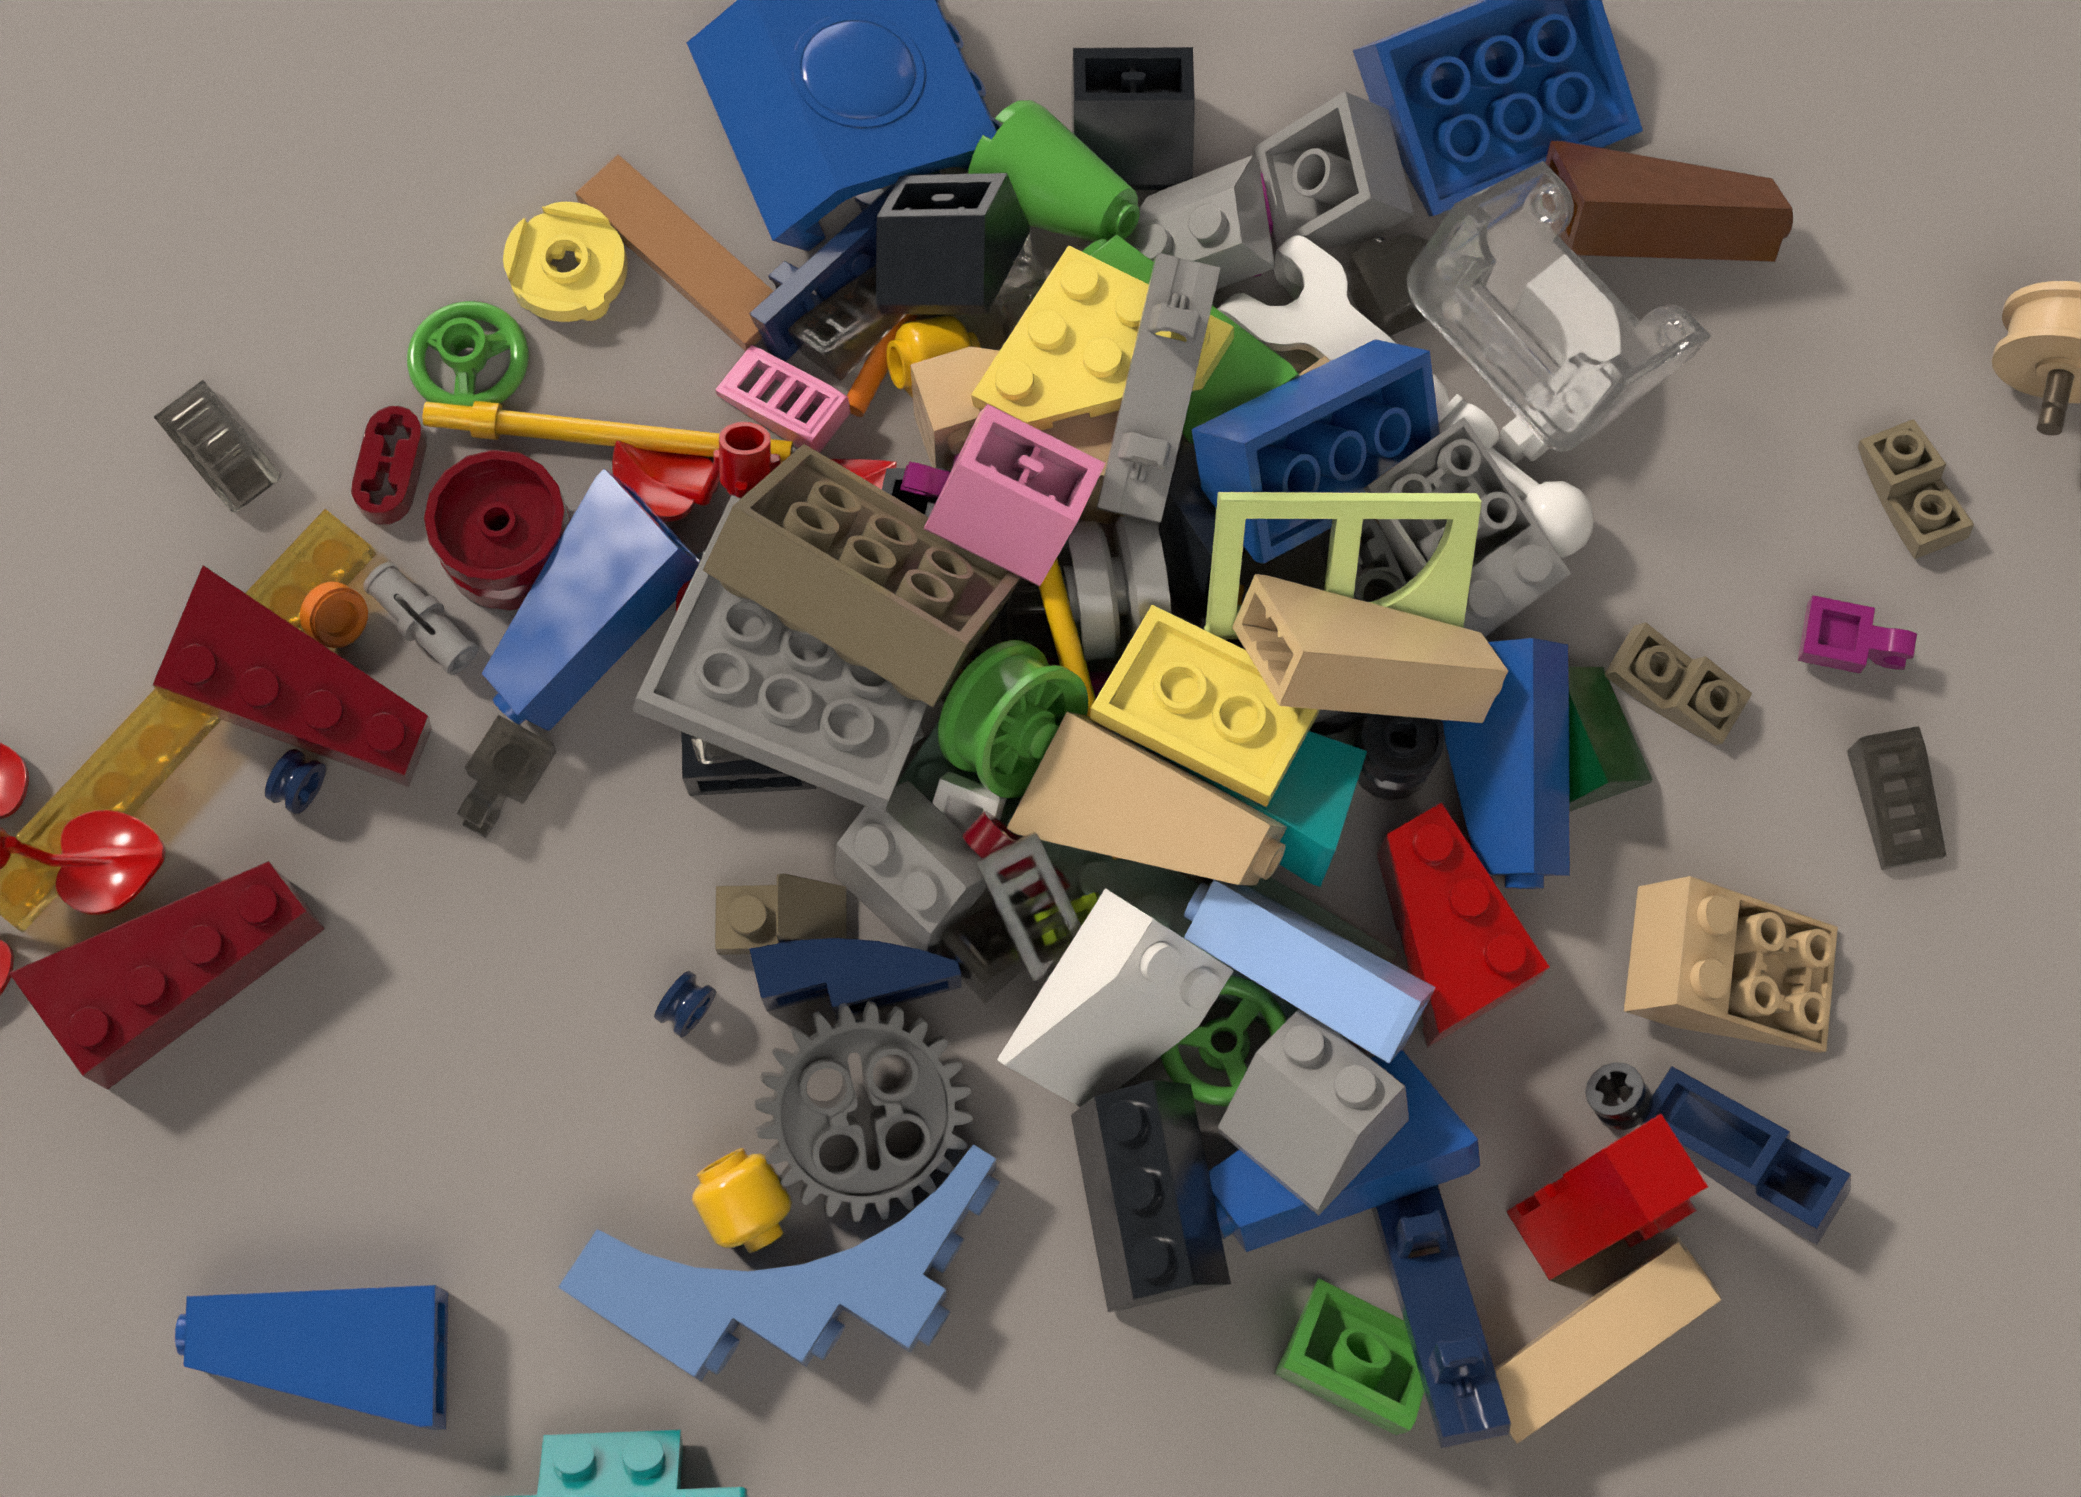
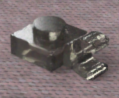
(504, 765)

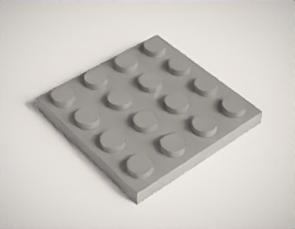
(777, 694)

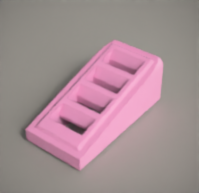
(822, 425)

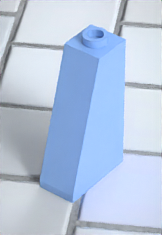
(1309, 966)

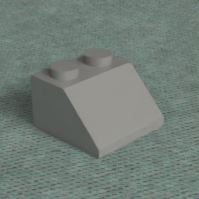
(1335, 174)
(1211, 221)
(910, 867)
(1313, 1110)

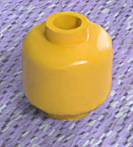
(922, 341)
(741, 1201)

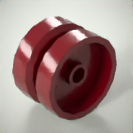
(495, 525)

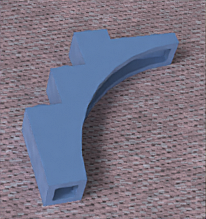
(882, 1282)

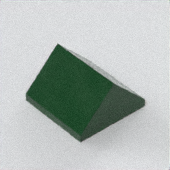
(1601, 744)

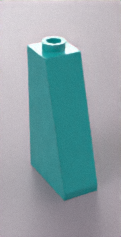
(1310, 803)

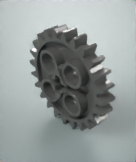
(805, 1123)

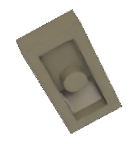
(778, 913)

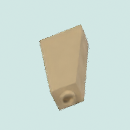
(1364, 656)
(1137, 806)
(1603, 1336)

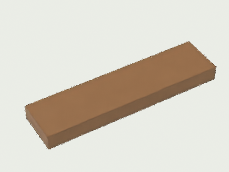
(678, 249)

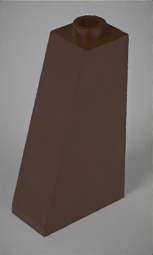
(1667, 207)

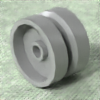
(1116, 586)

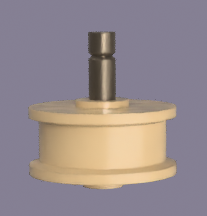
(2043, 348)

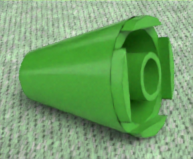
(1057, 176)

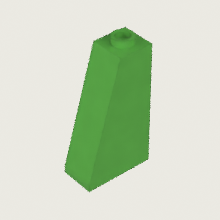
(1245, 368)

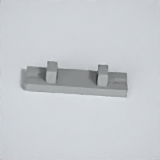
(1158, 388)

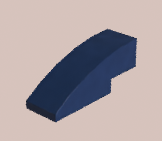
(849, 973)
(1751, 1155)

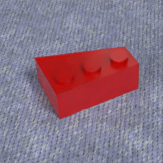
(1454, 924)
(1614, 1195)

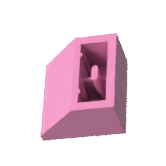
(1013, 495)

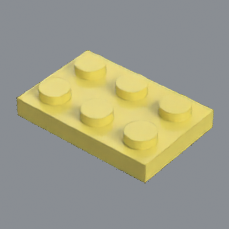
(1202, 706)

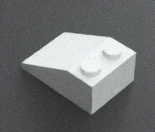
(1113, 1003)

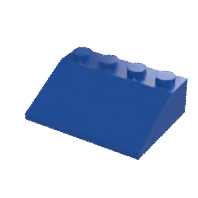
(1492, 89)

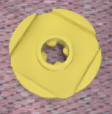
(573, 294)

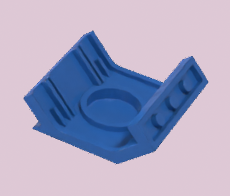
(838, 101)

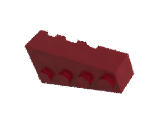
(274, 679)
(164, 972)

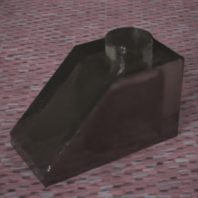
(1379, 281)

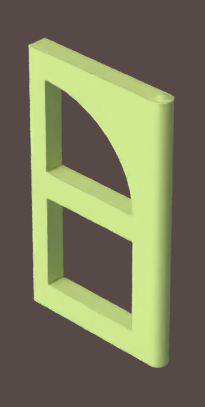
(1434, 593)

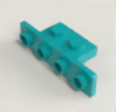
(617, 1466)

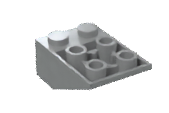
(1511, 552)

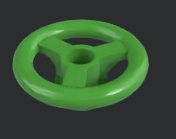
(453, 330)
(1254, 1000)

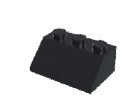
(1149, 1194)

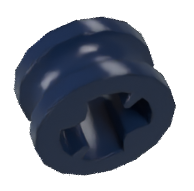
(295, 781)
(685, 1004)

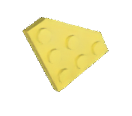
(1078, 346)

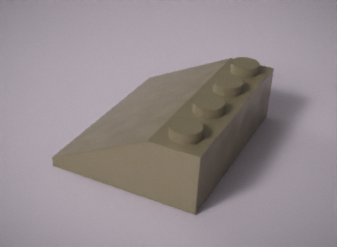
(859, 574)

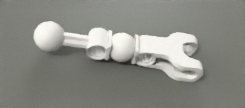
(1327, 325)

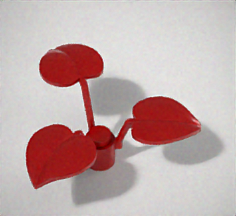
(744, 458)
(102, 860)

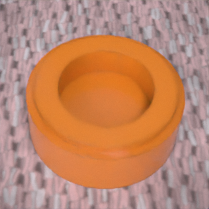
(334, 614)

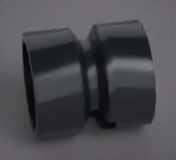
(1398, 761)

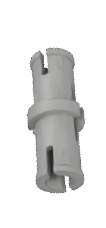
(448, 643)

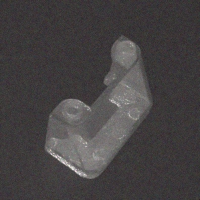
(1537, 314)

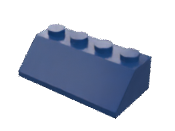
(1320, 436)

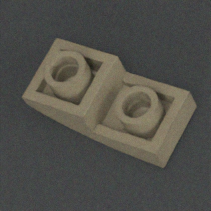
(1910, 488)
(1679, 688)

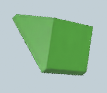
(1354, 1359)

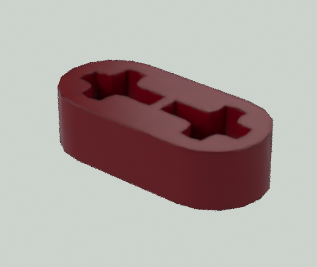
(375, 462)
(989, 835)

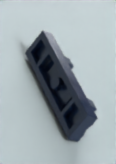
(826, 272)
(1441, 1320)

